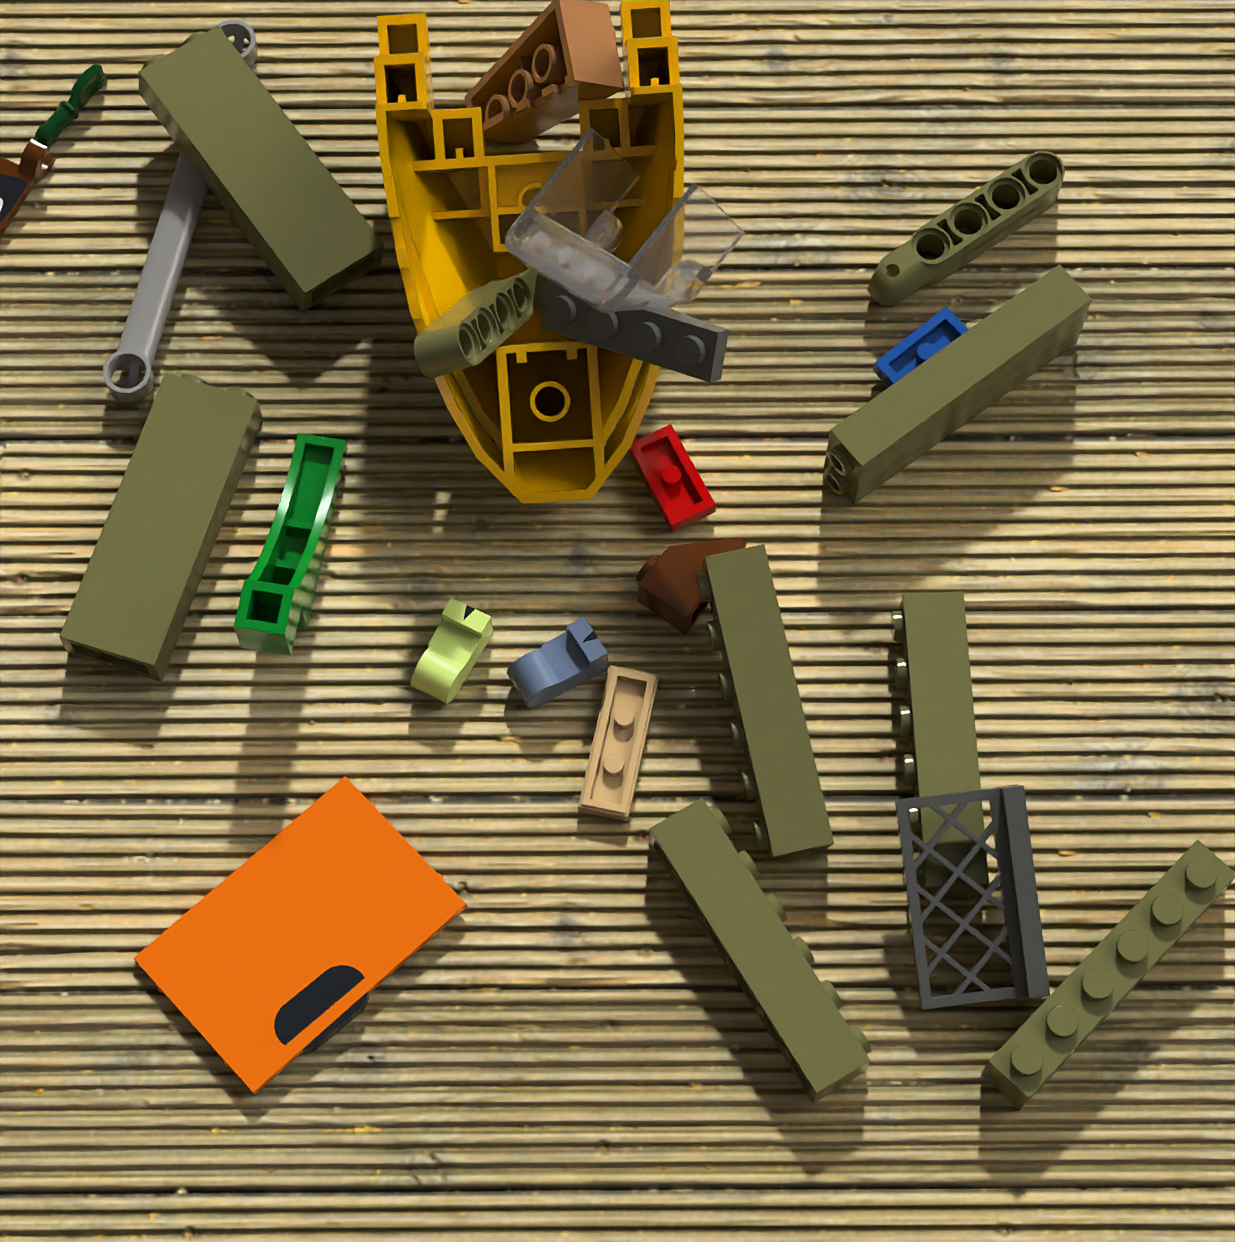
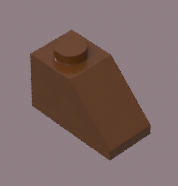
(669, 583)

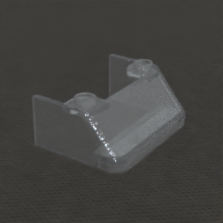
(572, 232)

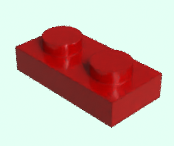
(671, 478)

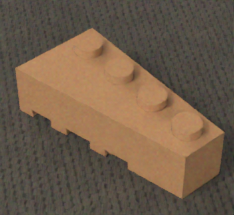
(547, 70)

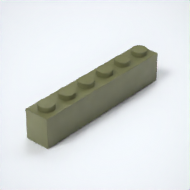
(765, 703)
(939, 731)
(759, 950)
(1108, 974)

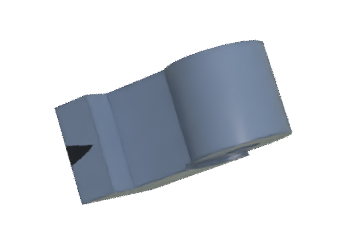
(559, 664)

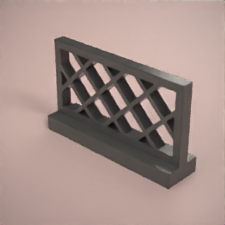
(1017, 890)

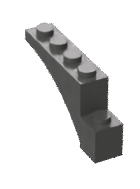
(649, 335)

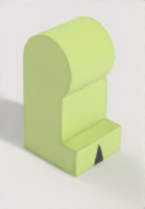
(452, 651)

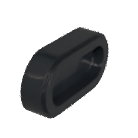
(314, 1001)

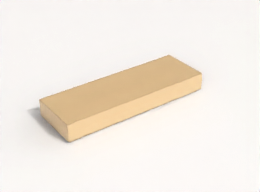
(618, 743)

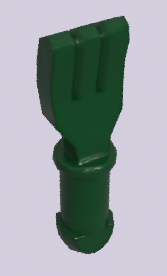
(84, 88)

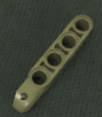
(977, 212)
(475, 325)

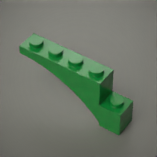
(286, 576)

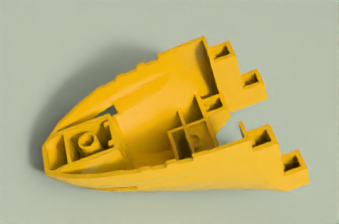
(449, 213)

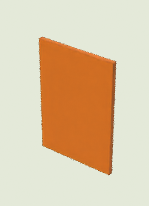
(311, 899)

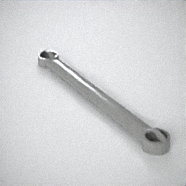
(165, 260)

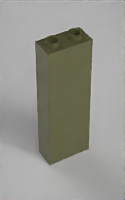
(259, 167)
(955, 385)
(162, 526)

